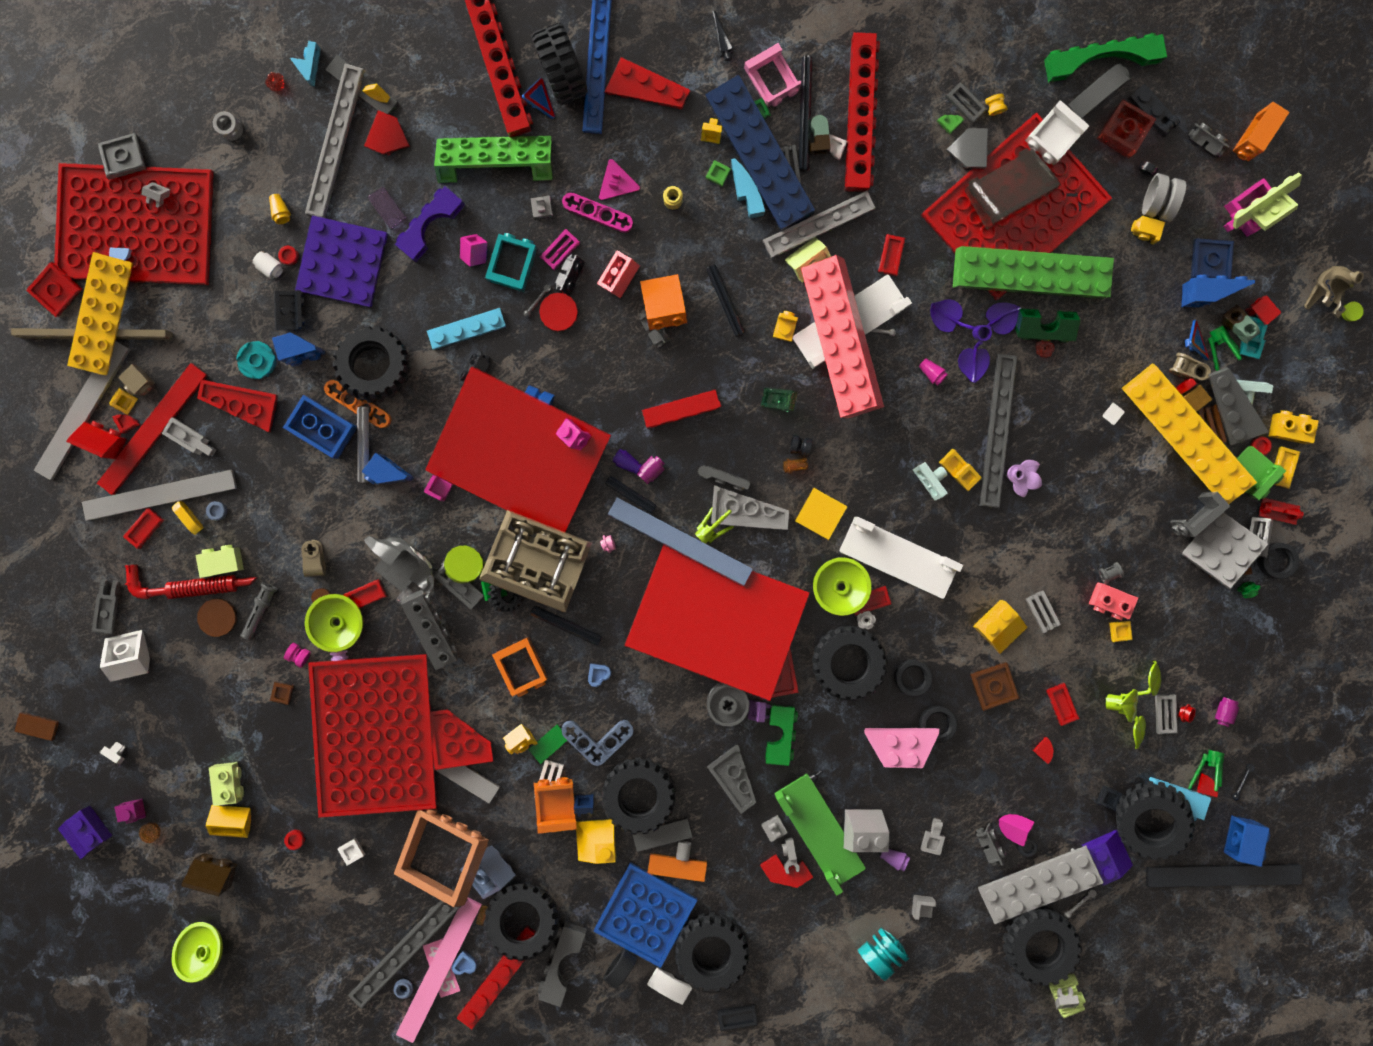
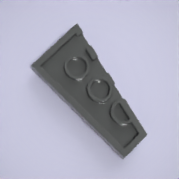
(1235, 409)

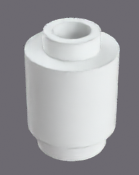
(268, 265)

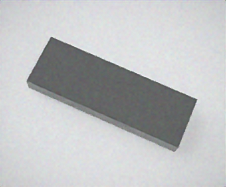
(666, 834)

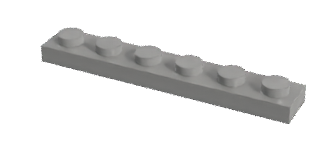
(819, 224)

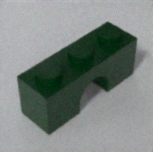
(1063, 328)

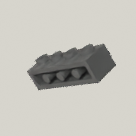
(429, 629)

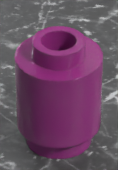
(651, 469)
(1227, 712)

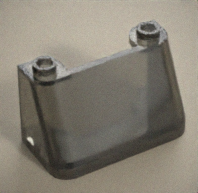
(1011, 187)

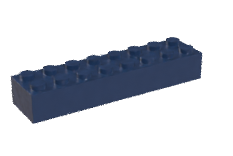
(760, 153)

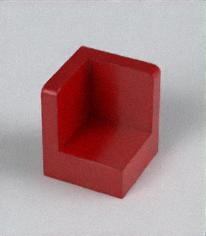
(1264, 309)

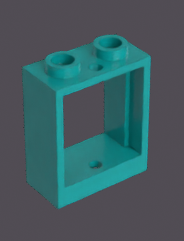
(519, 285)

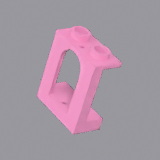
(772, 54)

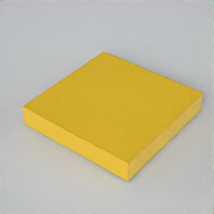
(821, 513)

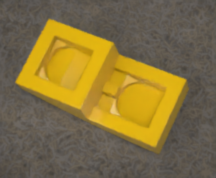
(960, 470)

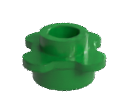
(1249, 589)

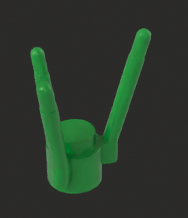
(1220, 336)
(1214, 759)

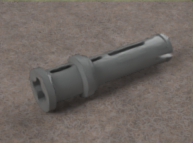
(261, 602)

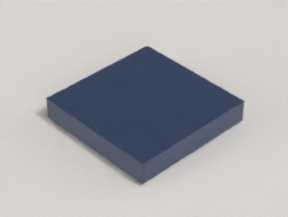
(1212, 258)

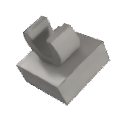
(155, 192)
(541, 207)
(774, 828)
(1068, 1001)

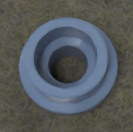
(400, 993)

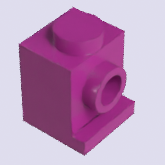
(130, 811)

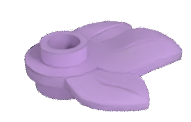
(1027, 477)

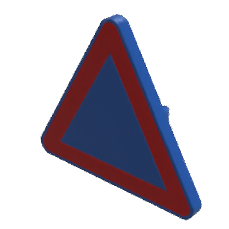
(539, 98)
(1196, 341)

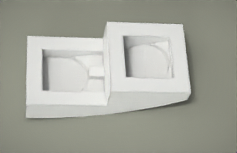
(669, 986)

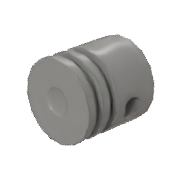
(227, 126)

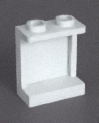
(1056, 133)

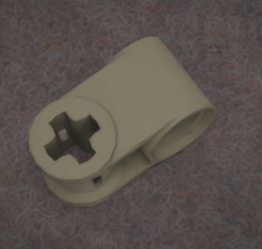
(1186, 367)
(313, 560)

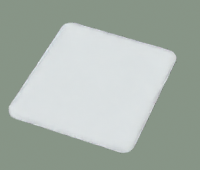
(1113, 413)

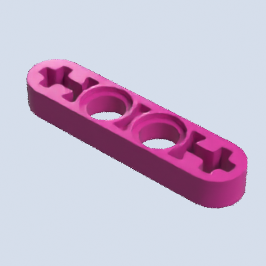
(598, 210)

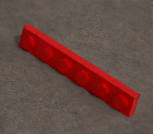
(492, 986)

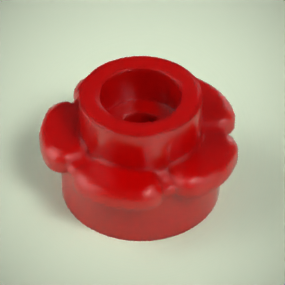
(1187, 713)

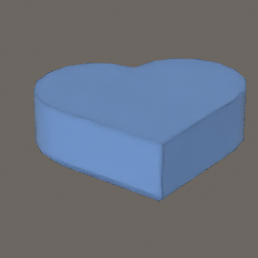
(598, 674)
(464, 963)

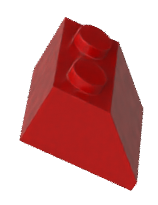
(98, 440)

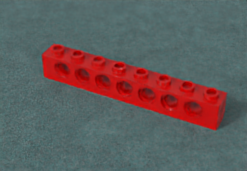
(861, 43)
(514, 125)

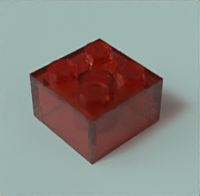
(1126, 128)

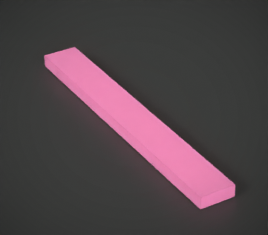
(438, 970)

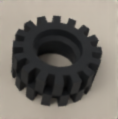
(502, 605)

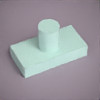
(1251, 387)
(931, 479)

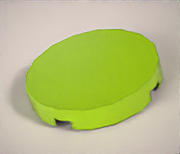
(463, 564)

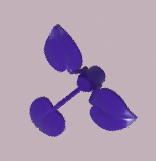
(1001, 317)

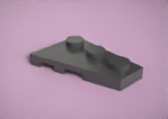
(733, 778)

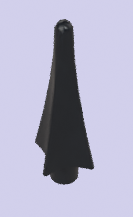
(725, 46)

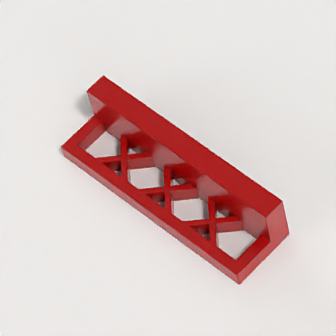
(681, 409)

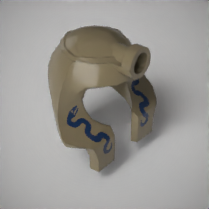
(1333, 285)

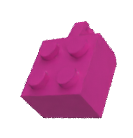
(1243, 201)

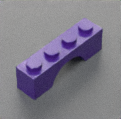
(443, 205)

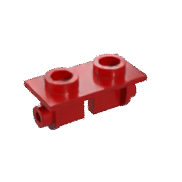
(1280, 511)

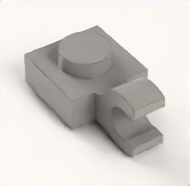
(933, 840)
(789, 850)

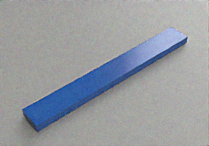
(597, 66)

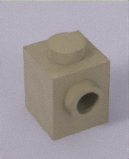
(136, 380)

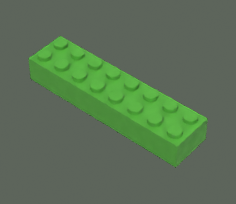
(1033, 272)

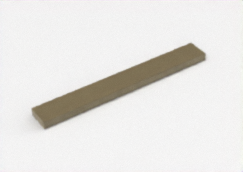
(69, 334)

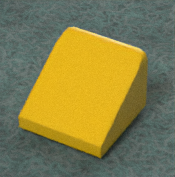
(123, 401)

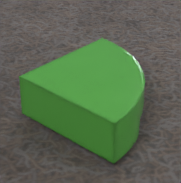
(950, 122)

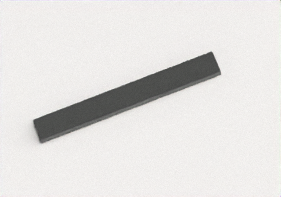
(998, 430)
(402, 952)

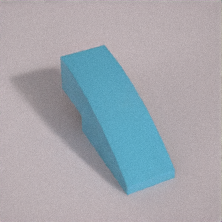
(747, 190)

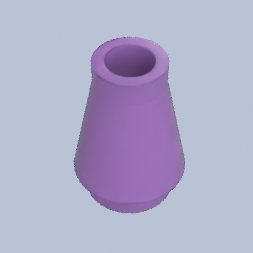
(896, 859)

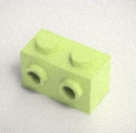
(226, 783)

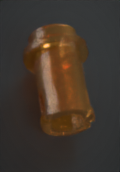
(795, 465)

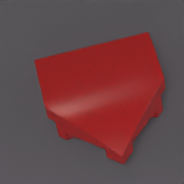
(386, 135)

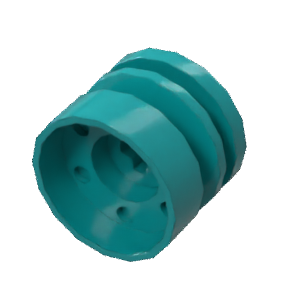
(883, 954)

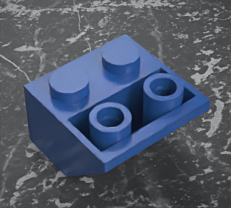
(294, 349)

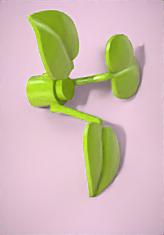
(1127, 703)

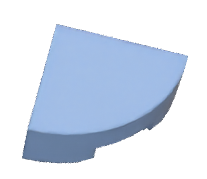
(120, 253)

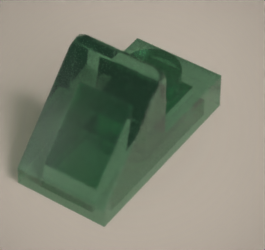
(779, 399)

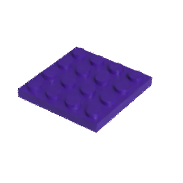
(341, 261)

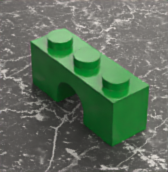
(780, 751)

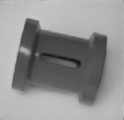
(1111, 573)

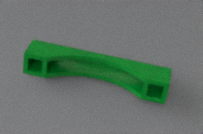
(1142, 51)

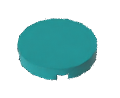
(256, 360)

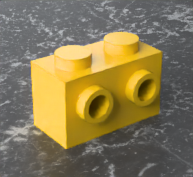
(1293, 428)

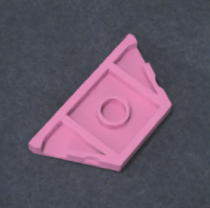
(902, 745)

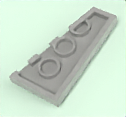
(747, 511)

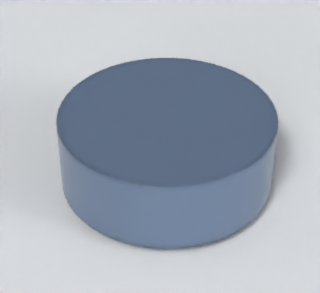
(216, 511)

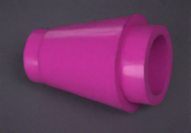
(933, 372)

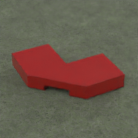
(776, 873)

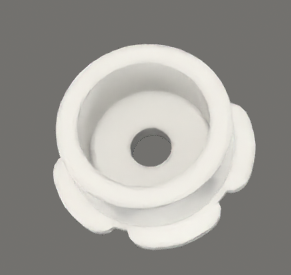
(866, 615)

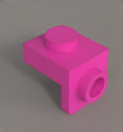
(572, 435)

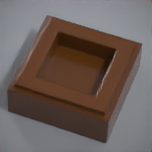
(282, 693)

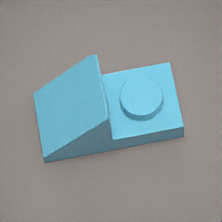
(309, 66)

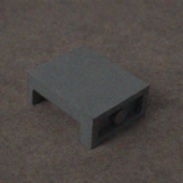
(1213, 508)

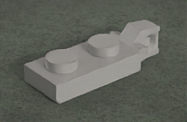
(187, 437)

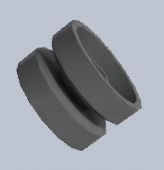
(723, 714)

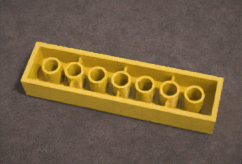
(1188, 434)

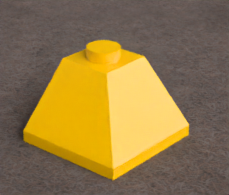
(596, 841)

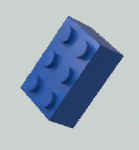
(320, 427)

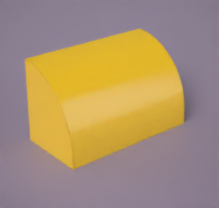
(229, 821)

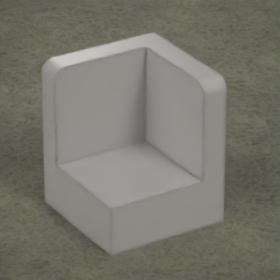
(922, 906)

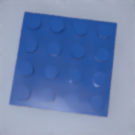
(645, 915)

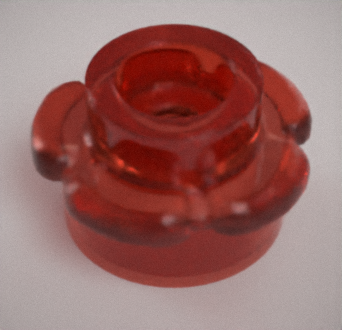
(279, 81)
(1040, 348)

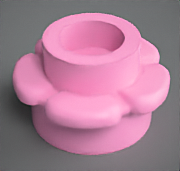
(608, 544)

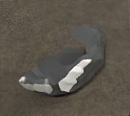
(402, 563)

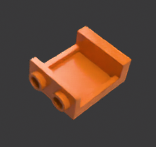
(663, 302)
(554, 805)

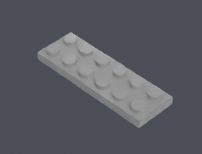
(1040, 884)

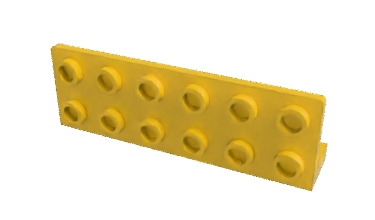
(100, 314)

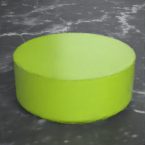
(1353, 311)

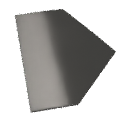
(971, 148)

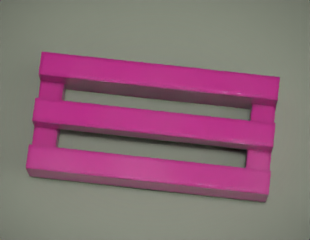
(549, 261)

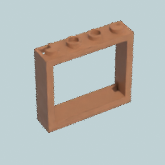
(445, 894)

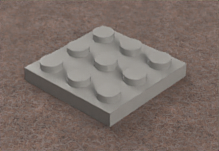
(1225, 550)

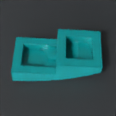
(1255, 346)

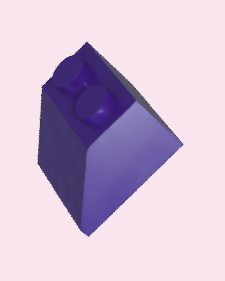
(84, 832)
(1109, 856)

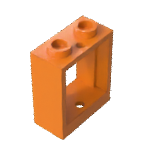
(1260, 131)
(522, 690)

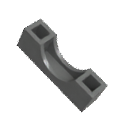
(555, 986)

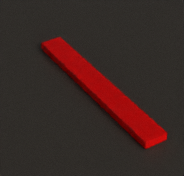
(151, 429)

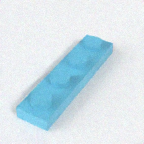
(466, 328)

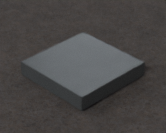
(121, 156)

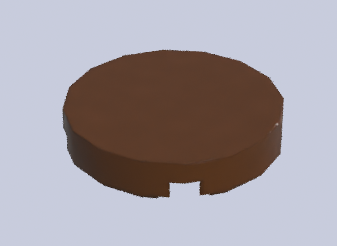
(217, 617)

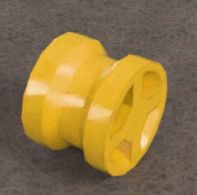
(996, 104)

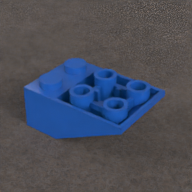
(1206, 290)

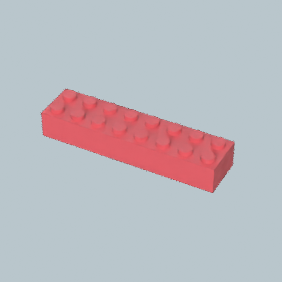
(842, 337)

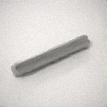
(362, 442)

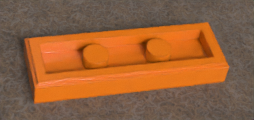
(671, 867)

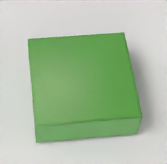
(718, 173)

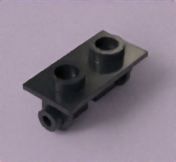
(566, 282)
(478, 362)

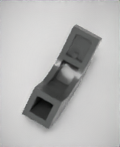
(1100, 90)

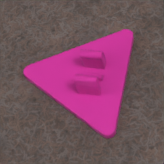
(616, 182)

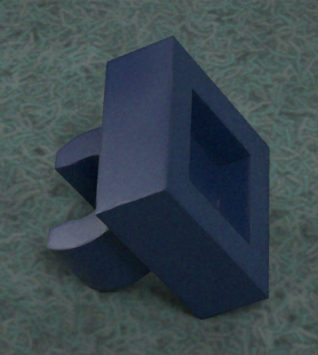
(584, 805)

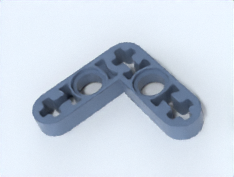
(600, 746)

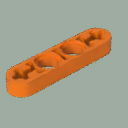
(357, 403)

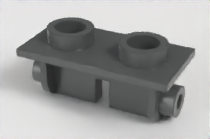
(1215, 143)
(659, 336)
(990, 837)

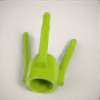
(706, 533)

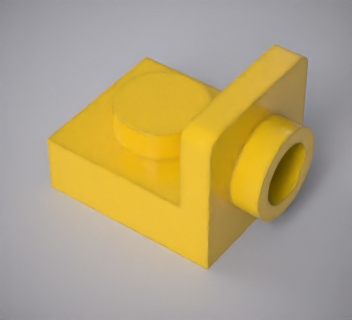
(785, 326)

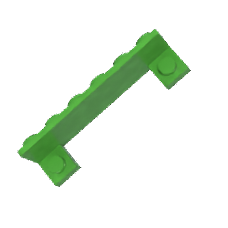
(493, 152)
(819, 831)

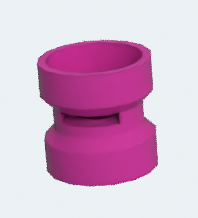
(297, 655)

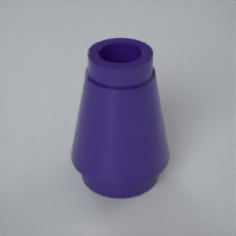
(626, 461)

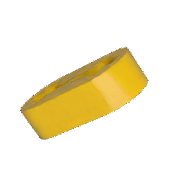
(187, 517)

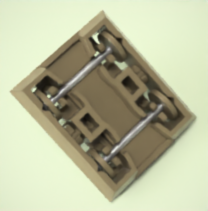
(535, 561)

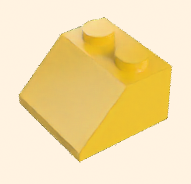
(1000, 626)

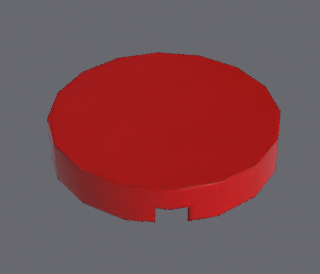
(558, 312)

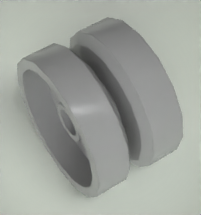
(1164, 197)

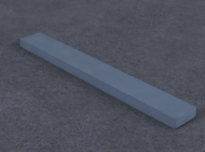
(680, 542)

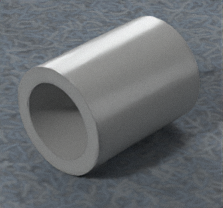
(683, 850)

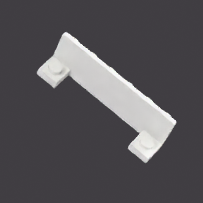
(875, 306)
(899, 557)

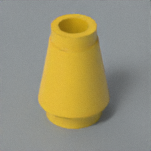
(279, 210)

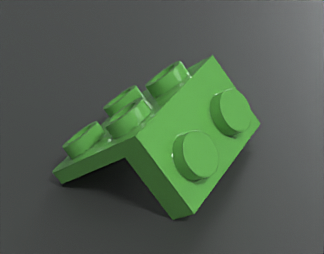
(1261, 470)

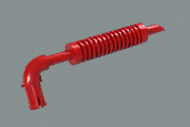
(185, 588)

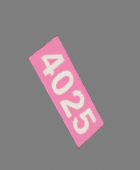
(450, 983)

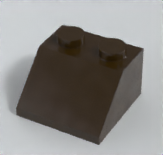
(210, 875)

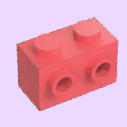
(618, 274)
(1113, 601)

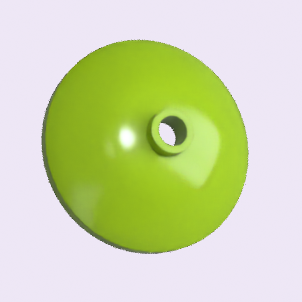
(856, 584)
(321, 623)
(189, 951)

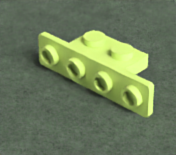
(1271, 207)

